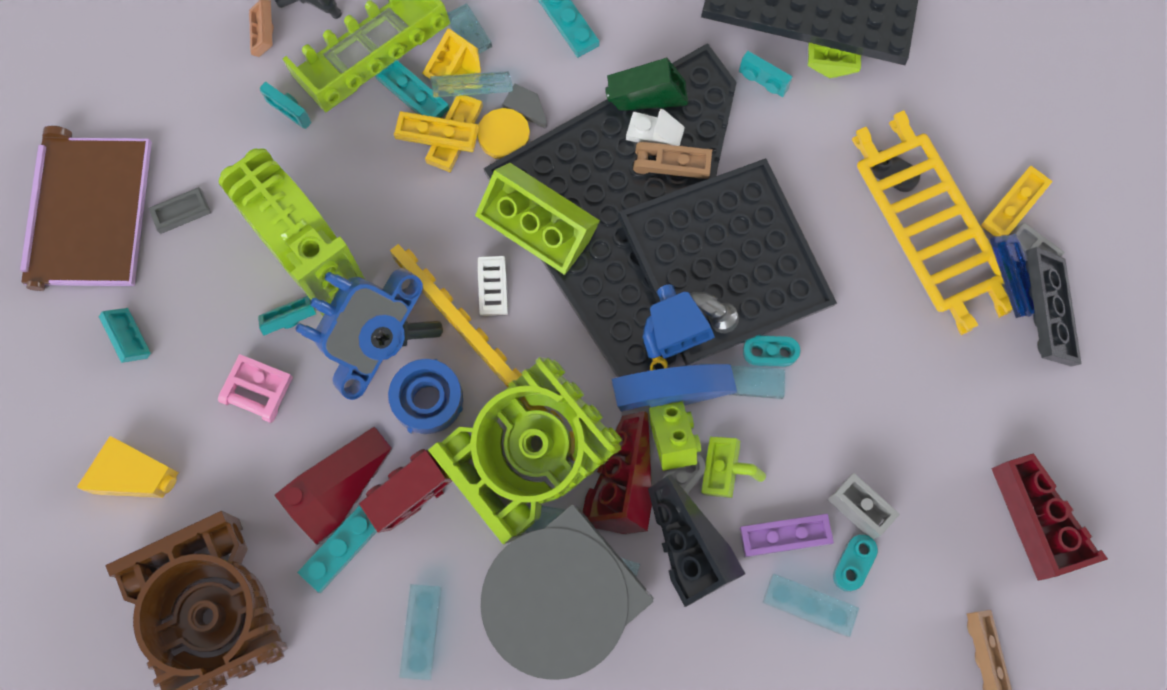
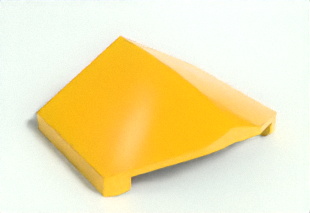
(453, 57)

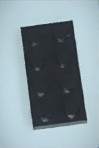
(1053, 307)

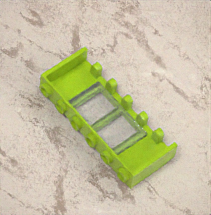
(366, 48)

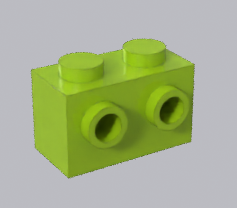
(673, 435)

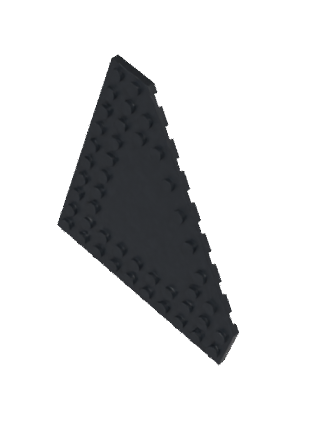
(593, 168)

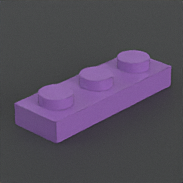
(786, 535)

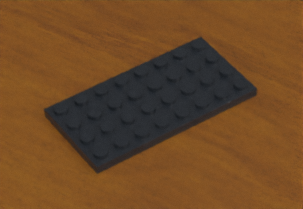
(855, 26)

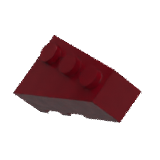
(405, 491)

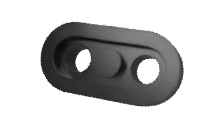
(894, 166)

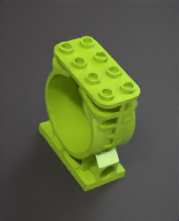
(288, 224)
(543, 387)

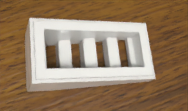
(490, 263)

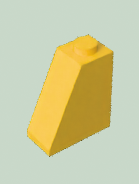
(127, 472)

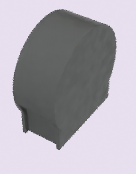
(559, 599)

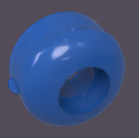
(413, 378)

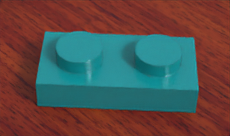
(765, 74)

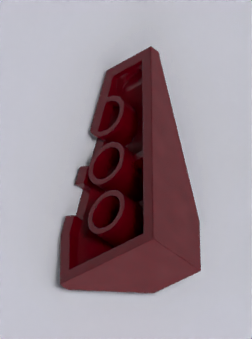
(329, 489)
(621, 493)

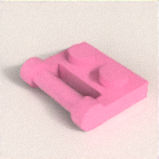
(259, 379)

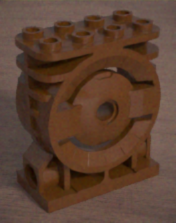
(158, 590)

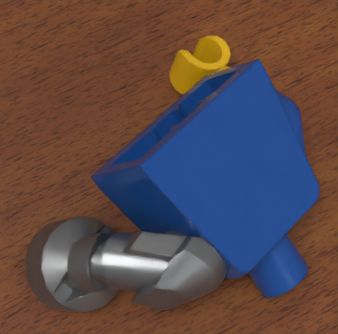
(680, 324)

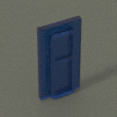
(1014, 273)

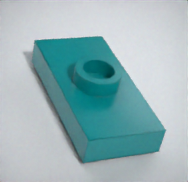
(285, 104)
(286, 316)
(124, 335)

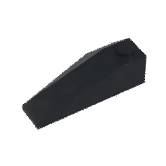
(696, 550)

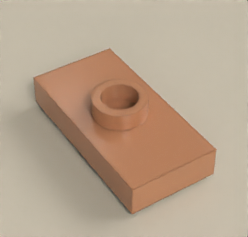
(260, 28)

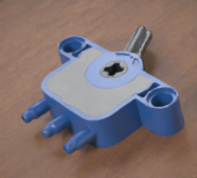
(357, 316)

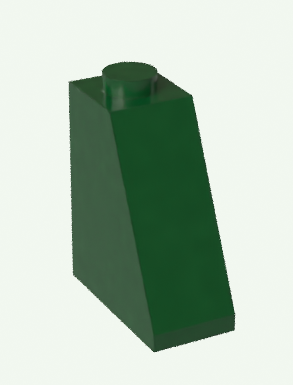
(647, 86)

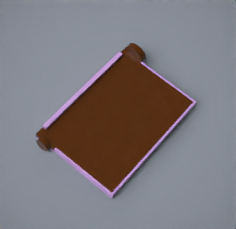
(85, 211)

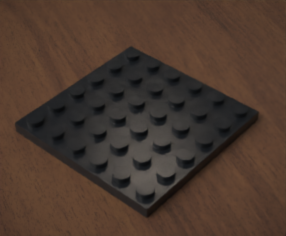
(735, 243)

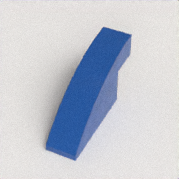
(674, 385)

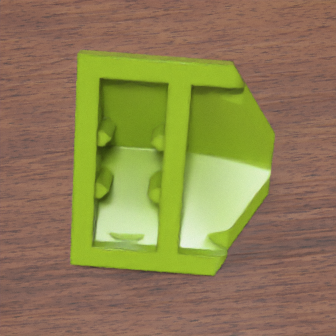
(832, 62)

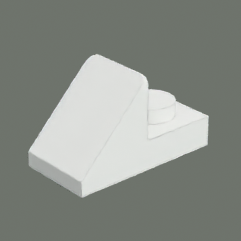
(655, 130)

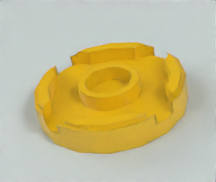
(502, 132)

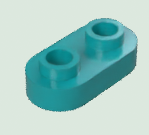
(770, 351)
(855, 561)

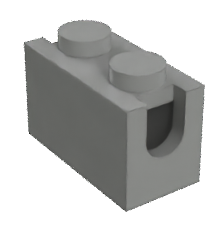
(863, 506)

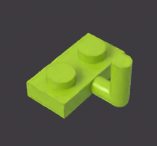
(723, 466)

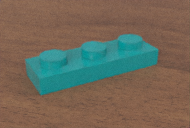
(571, 25)
(412, 90)
(338, 550)

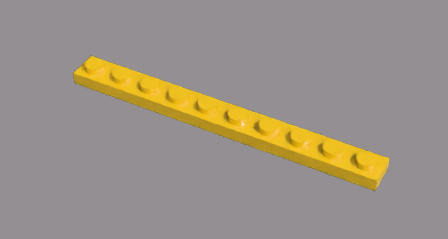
(460, 321)

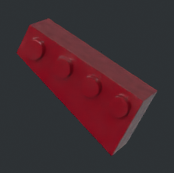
(1043, 520)

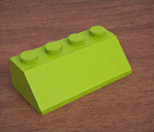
(536, 217)

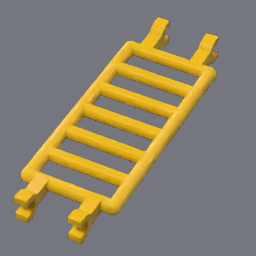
(964, 321)

